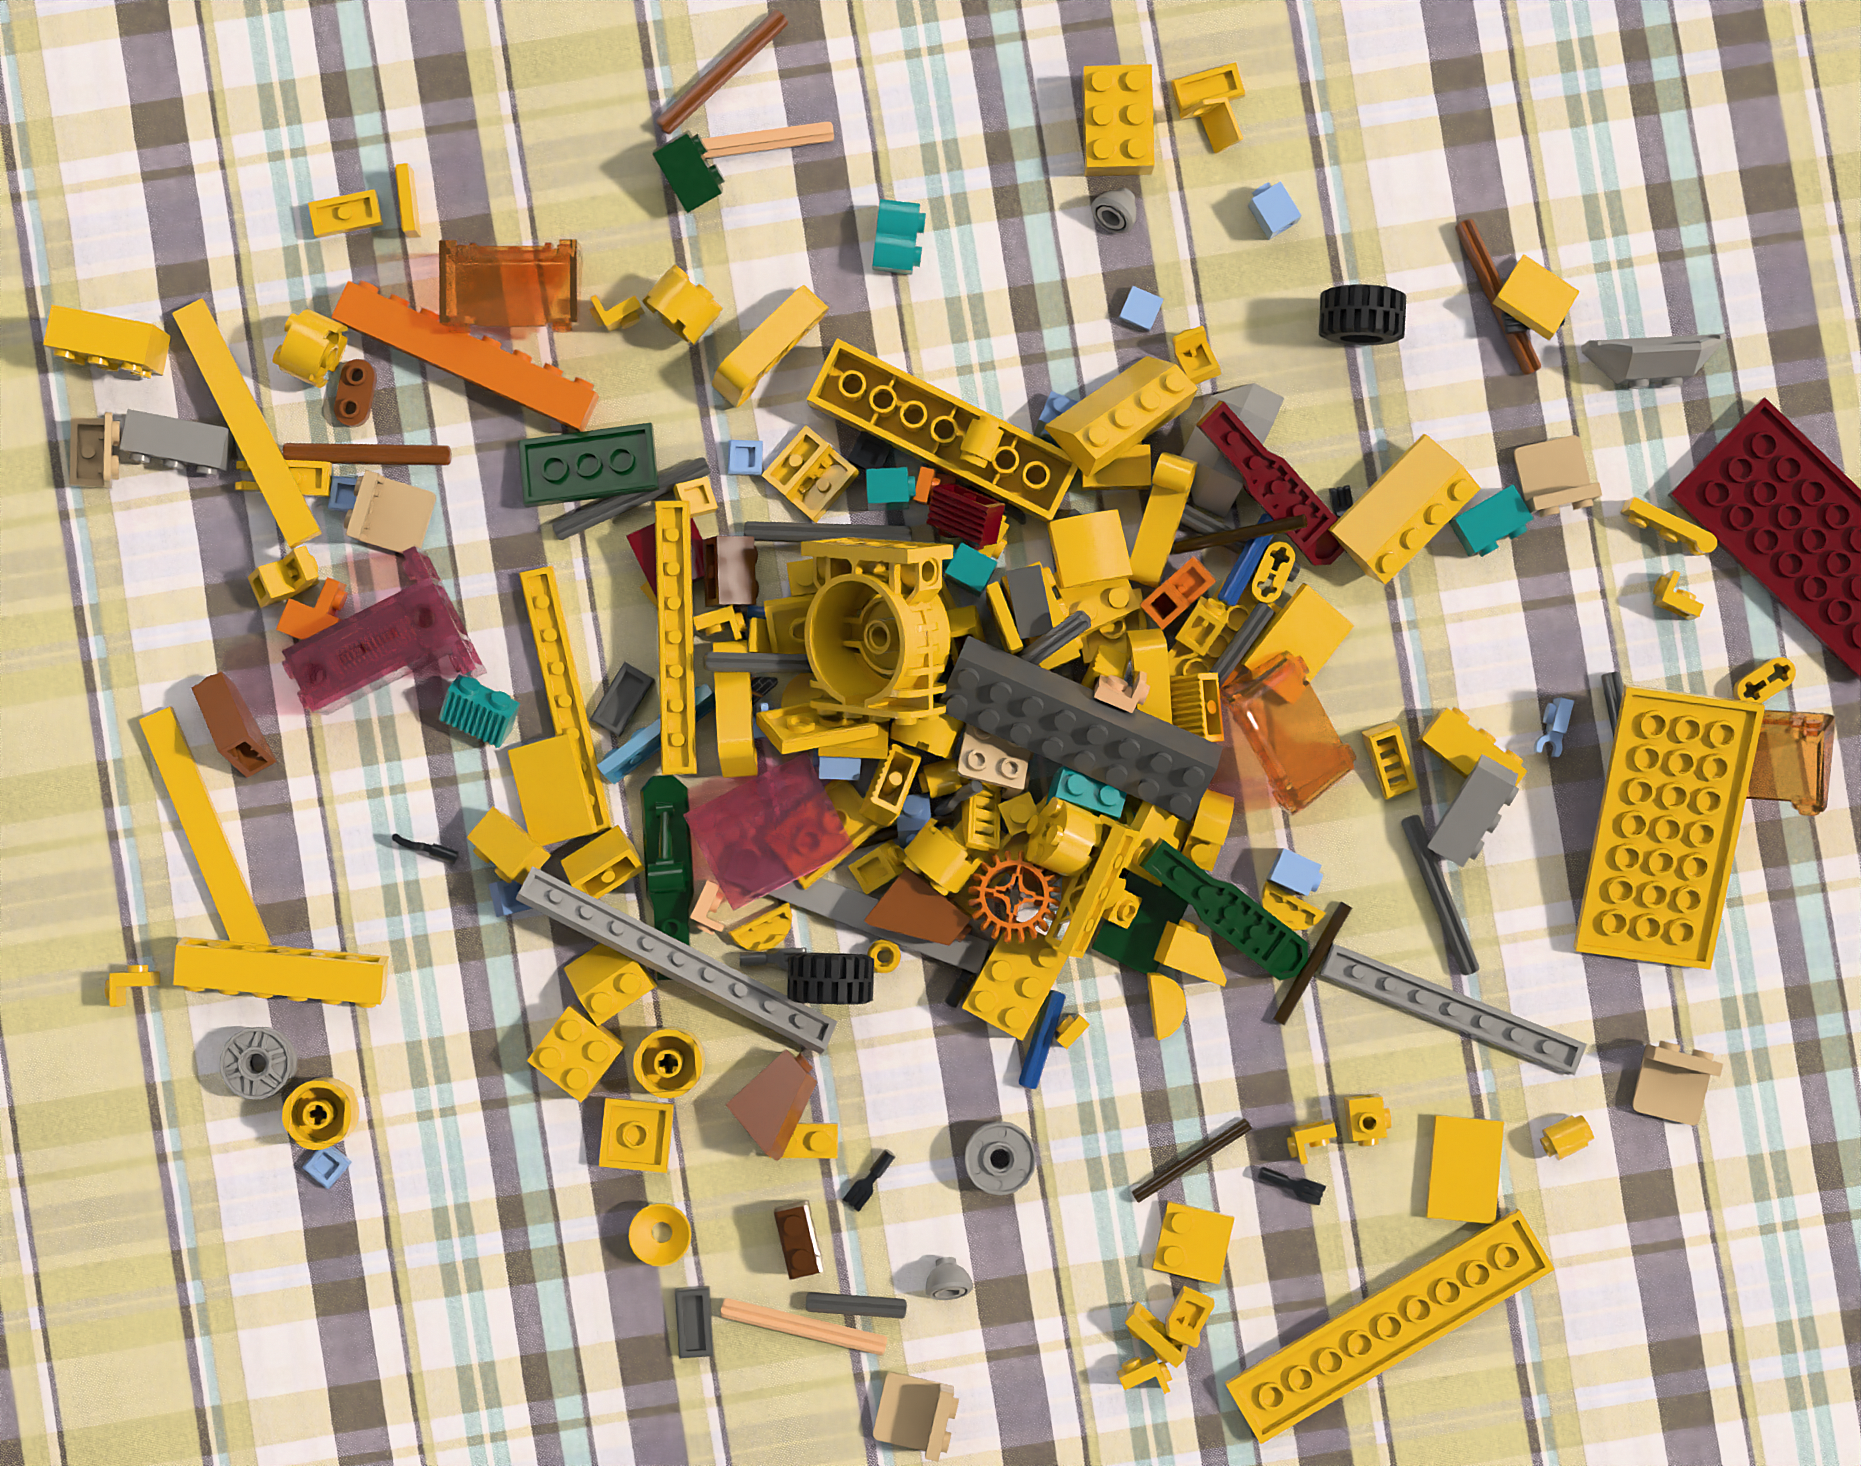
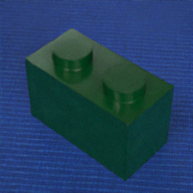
(689, 171)

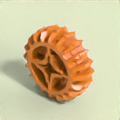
(998, 893)

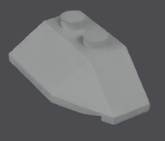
(1652, 358)
(1215, 479)

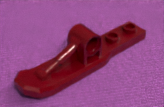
(1273, 484)

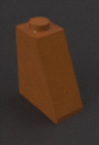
(232, 725)
(920, 911)
(775, 1102)

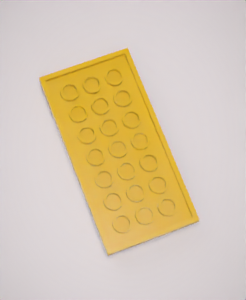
(1668, 826)

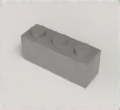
(177, 442)
(1474, 811)

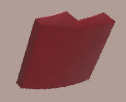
(644, 547)

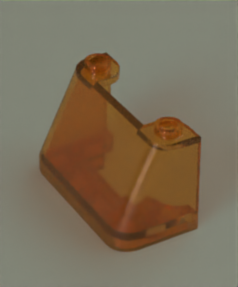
(510, 285)
(1288, 731)
(1794, 760)

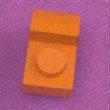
(1178, 592)
(304, 621)

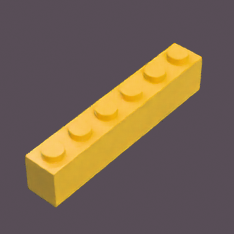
(280, 971)

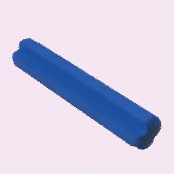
(1244, 567)
(1042, 1039)

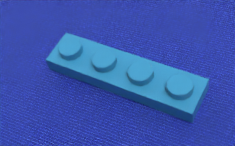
(647, 741)

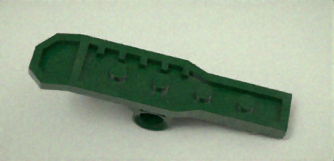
(668, 856)
(1230, 912)

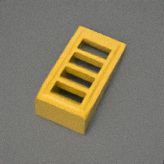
(1380, 732)
(989, 801)

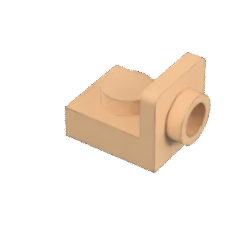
(1119, 694)
(708, 901)

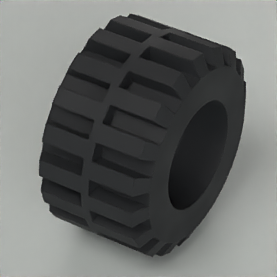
(1362, 314)
(830, 978)

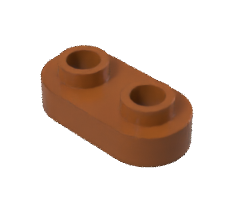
(356, 392)

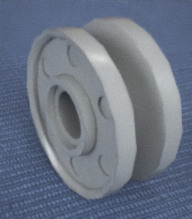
(237, 1063)
(1006, 1178)

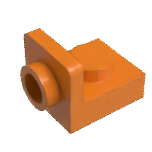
(926, 481)

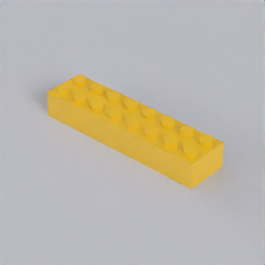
(933, 426)

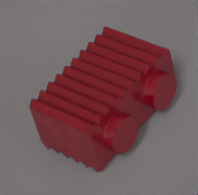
(965, 515)

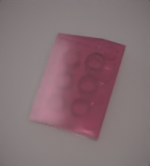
(769, 831)

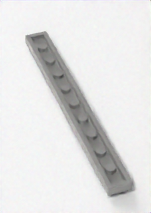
(676, 960)

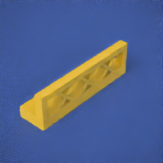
(1096, 890)

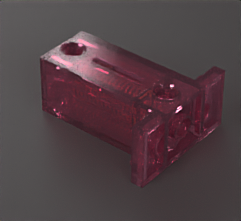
(382, 643)

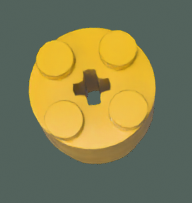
(682, 305)
(311, 347)
(932, 736)
(1063, 838)
(941, 857)
(657, 1077)
(307, 1127)

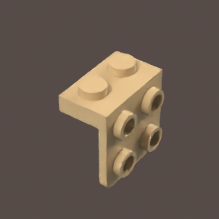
(92, 451)
(1555, 476)
(389, 513)
(994, 761)
(1673, 1082)
(915, 1414)

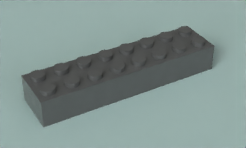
(1078, 730)

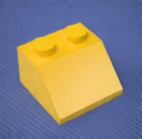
(608, 981)

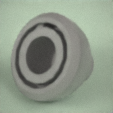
(1115, 210)
(948, 1280)

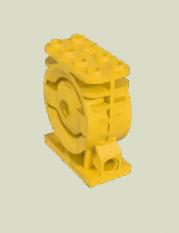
(896, 633)

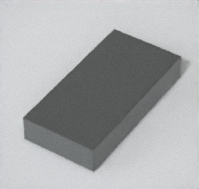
(1029, 601)
(622, 699)
(694, 1322)

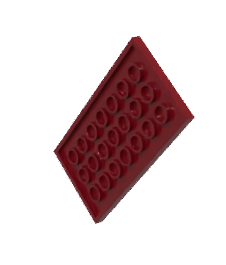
(1786, 523)

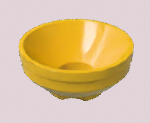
(654, 1251)

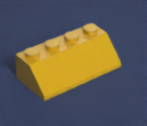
(1122, 413)
(1404, 509)

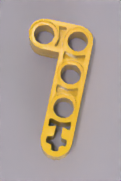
(767, 345)
(1161, 518)
(1149, 654)
(735, 717)

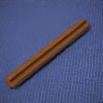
(722, 72)
(1492, 285)
(369, 453)

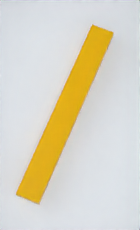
(247, 423)
(675, 637)
(562, 680)
(203, 827)

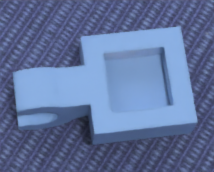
(1557, 719)

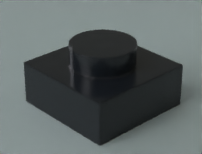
(869, 452)

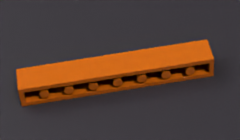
(466, 356)

